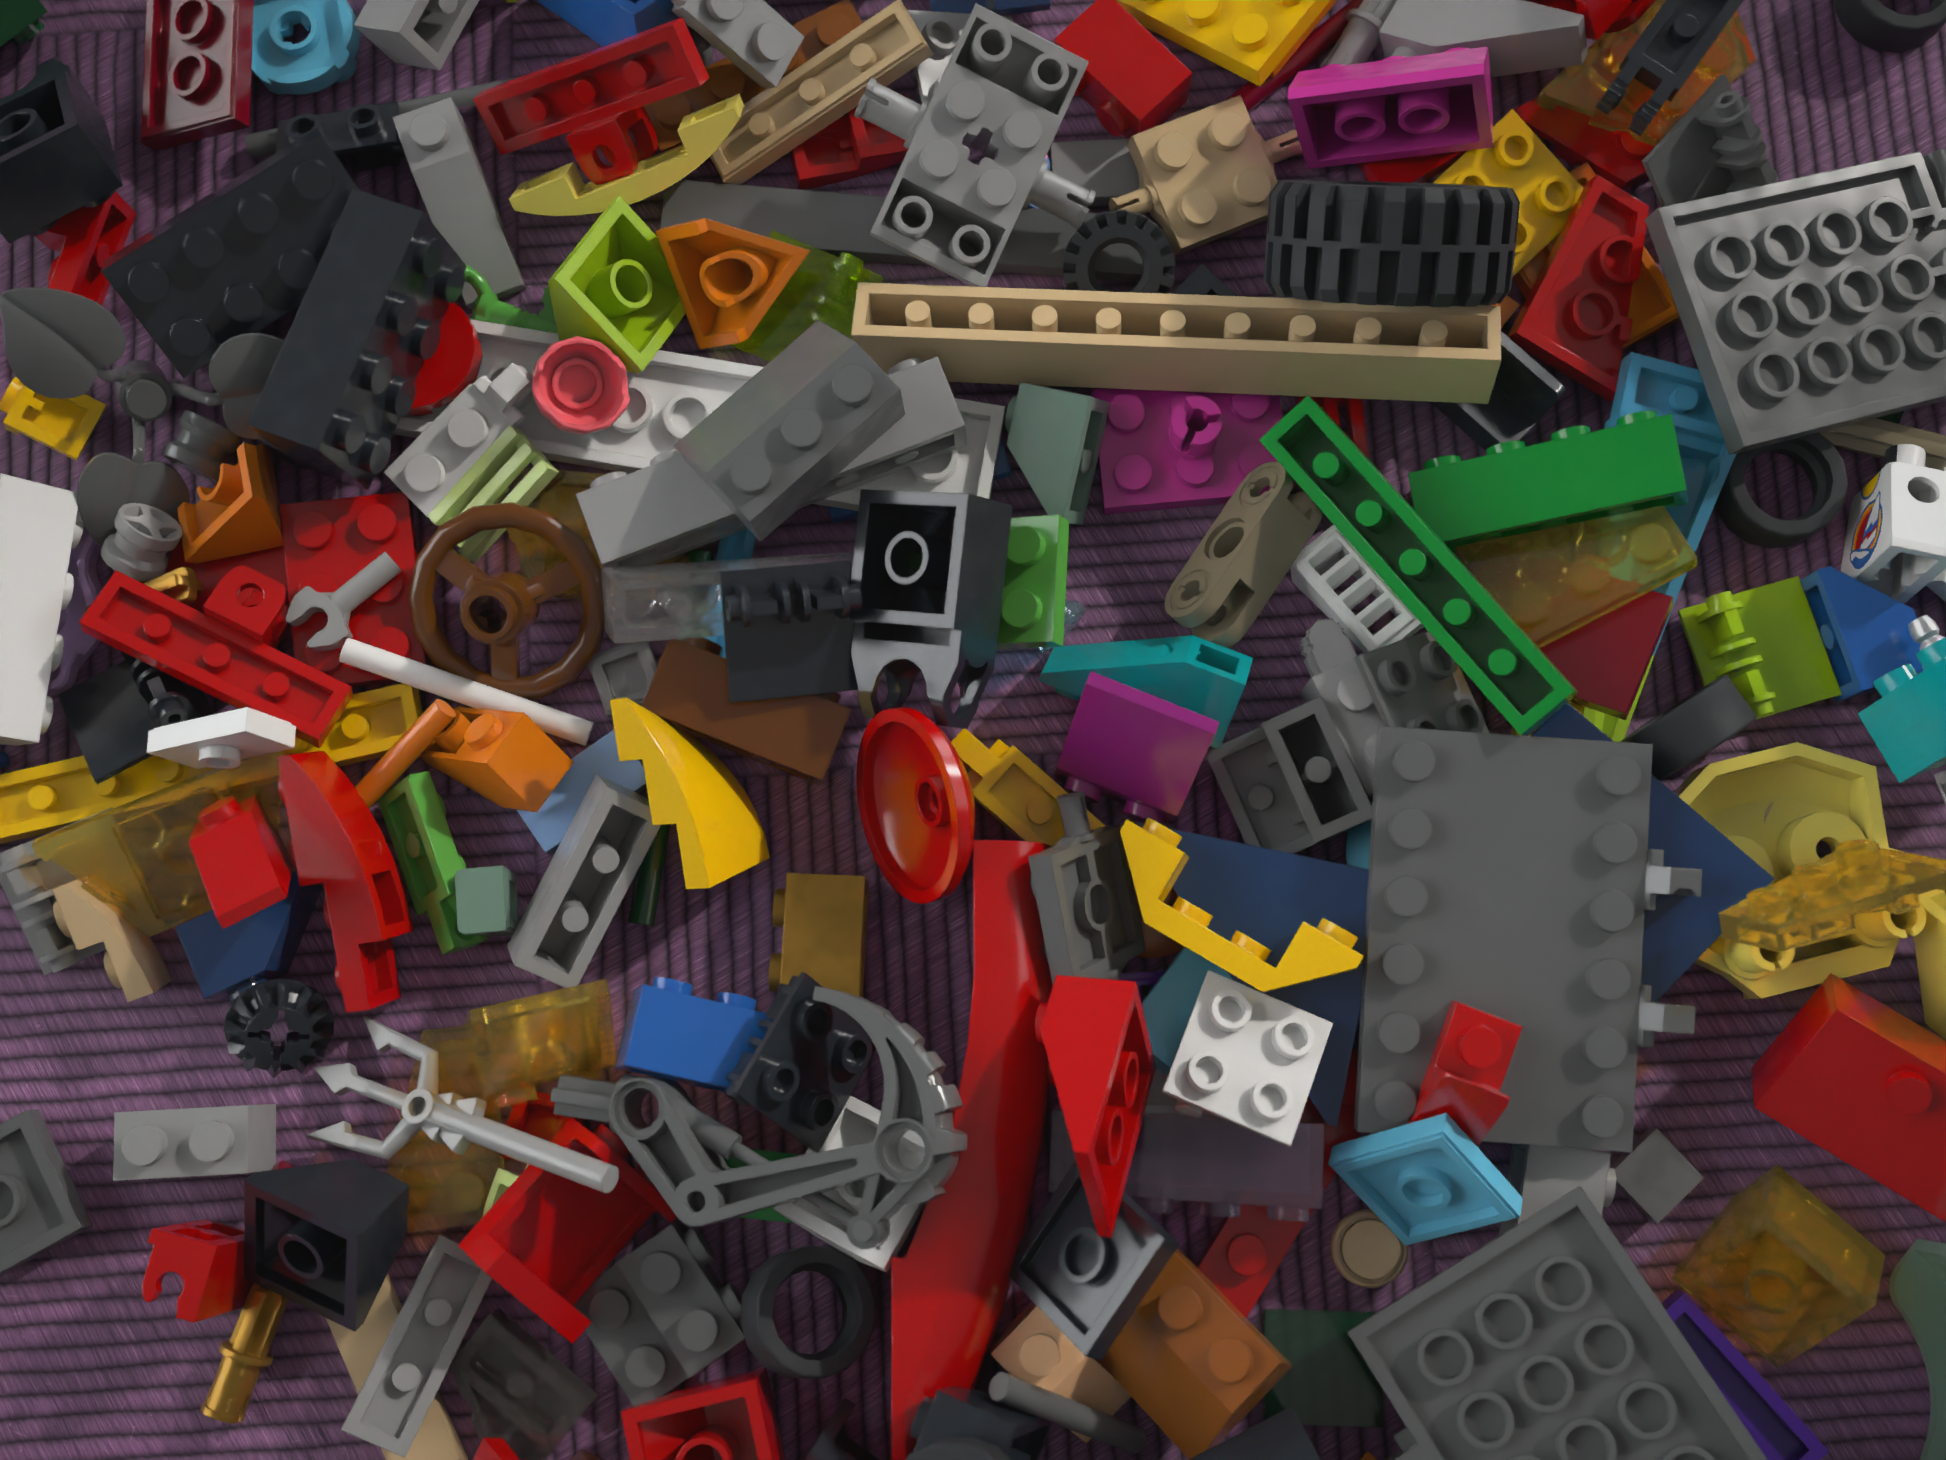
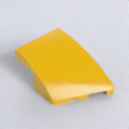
(696, 792)

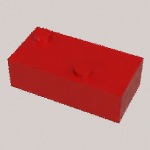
(1862, 1090)

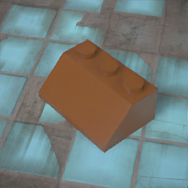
(1193, 1358)

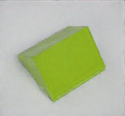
(617, 289)

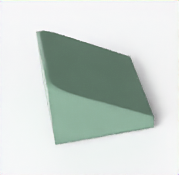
(486, 901)

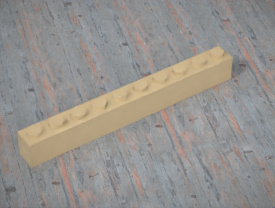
(1184, 342)

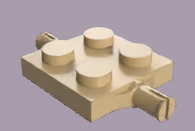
(1205, 174)

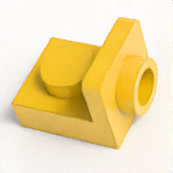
(54, 422)

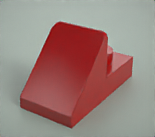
(85, 242)
(1468, 1070)

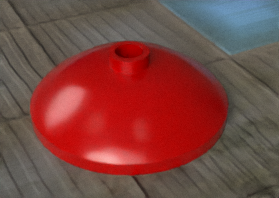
(915, 804)

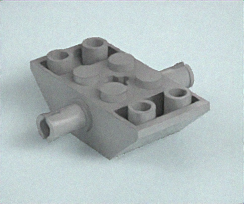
(1007, 100)

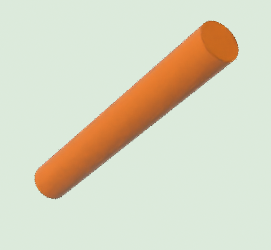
(405, 751)

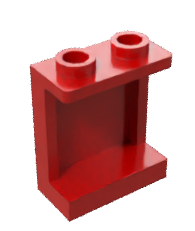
(556, 1235)

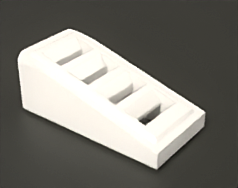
(1320, 556)

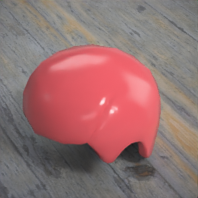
(580, 386)

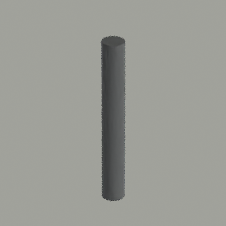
(1066, 1413)

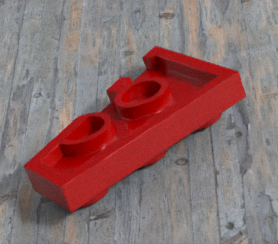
(1584, 291)

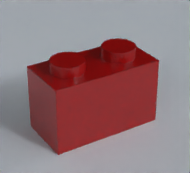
(1129, 72)

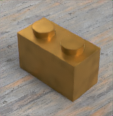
(821, 931)

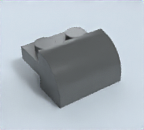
(1291, 781)

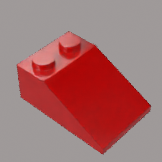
(1102, 1078)

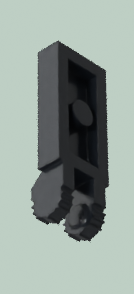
(1668, 54)

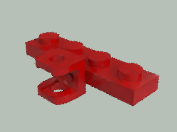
(597, 100)
(225, 649)

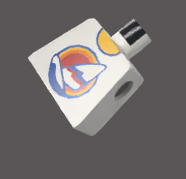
(1898, 526)

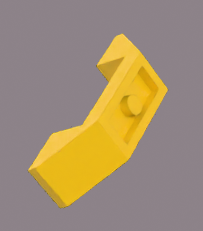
(1154, 870)

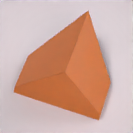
(726, 277)
(235, 514)

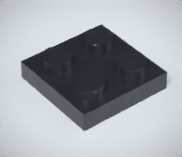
(1084, 1279)

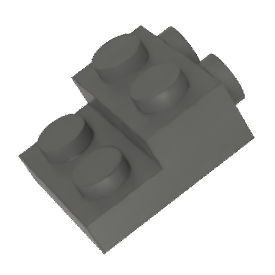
(662, 1313)

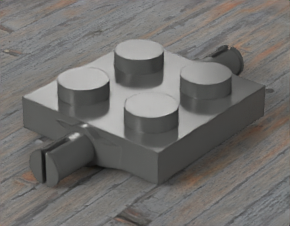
(1086, 898)

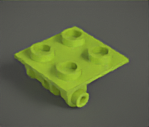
(1764, 646)

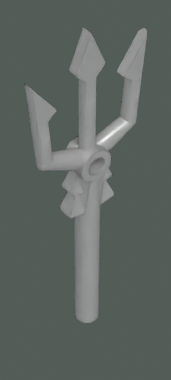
(447, 1118)

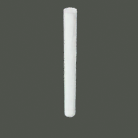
(462, 689)

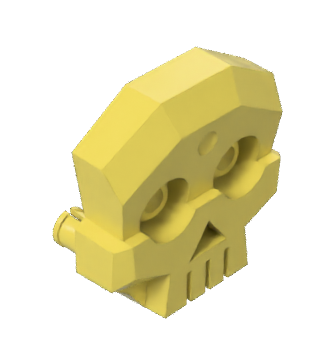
(1814, 800)

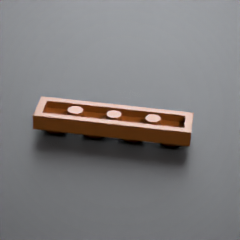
(729, 80)

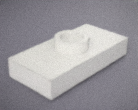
(221, 738)

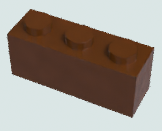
(783, 733)

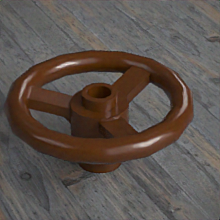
(521, 598)

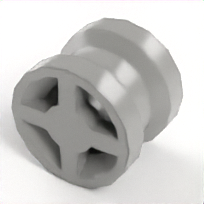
(141, 541)

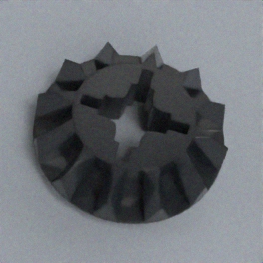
(255, 1013)

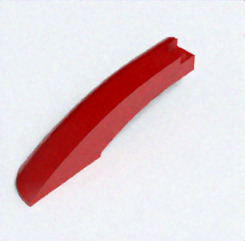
(958, 1266)

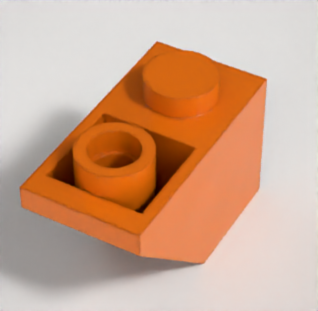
(499, 757)

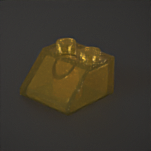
(539, 1039)
(1781, 1268)

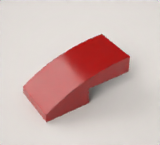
(845, 151)

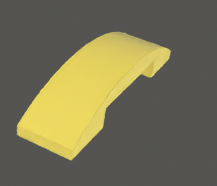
(565, 194)

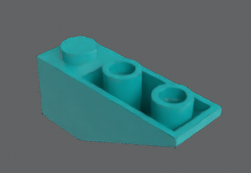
(1175, 669)

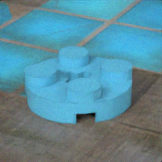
(315, 62)

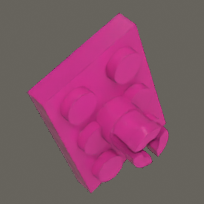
(1180, 447)

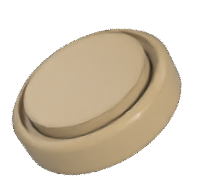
(1367, 1250)

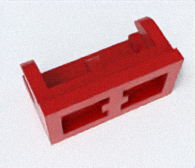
(209, 1262)

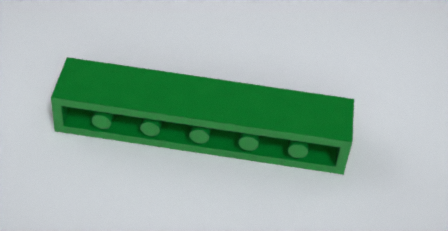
(1418, 567)

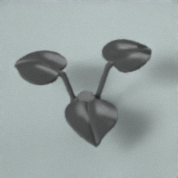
(66, 340)

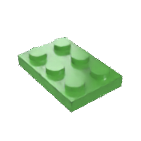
(1034, 583)

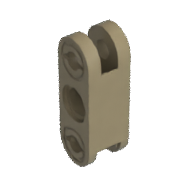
(1243, 557)

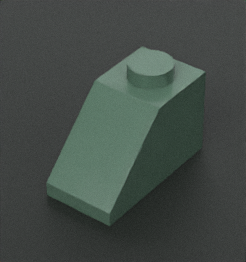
(1057, 445)

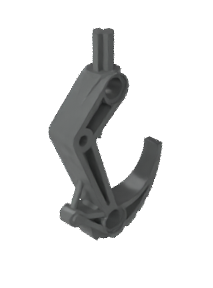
(687, 1147)

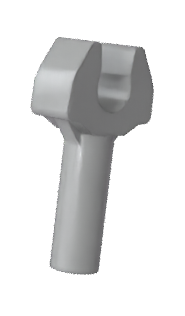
(340, 603)

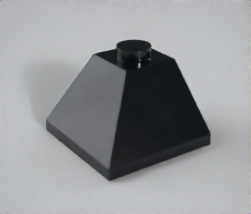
(324, 1235)

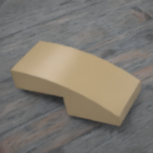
(130, 955)

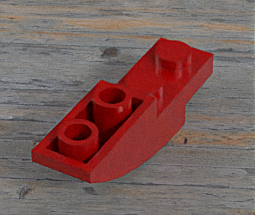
(345, 850)

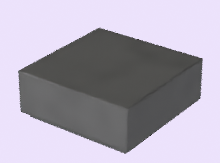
(623, 673)
(1655, 1175)

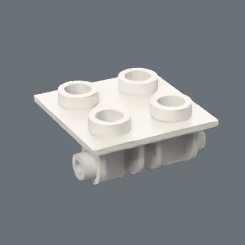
(1247, 1059)

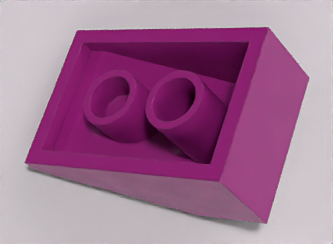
(1133, 749)

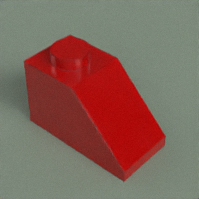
(240, 858)

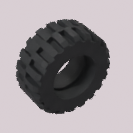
(1391, 242)

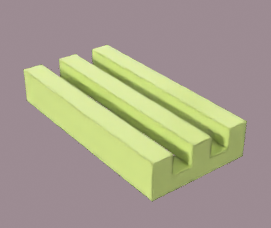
(489, 482)

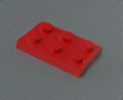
(327, 547)

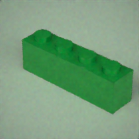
(1552, 482)

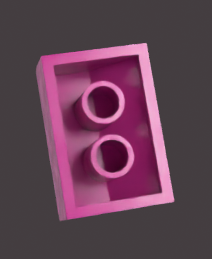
(1394, 108)

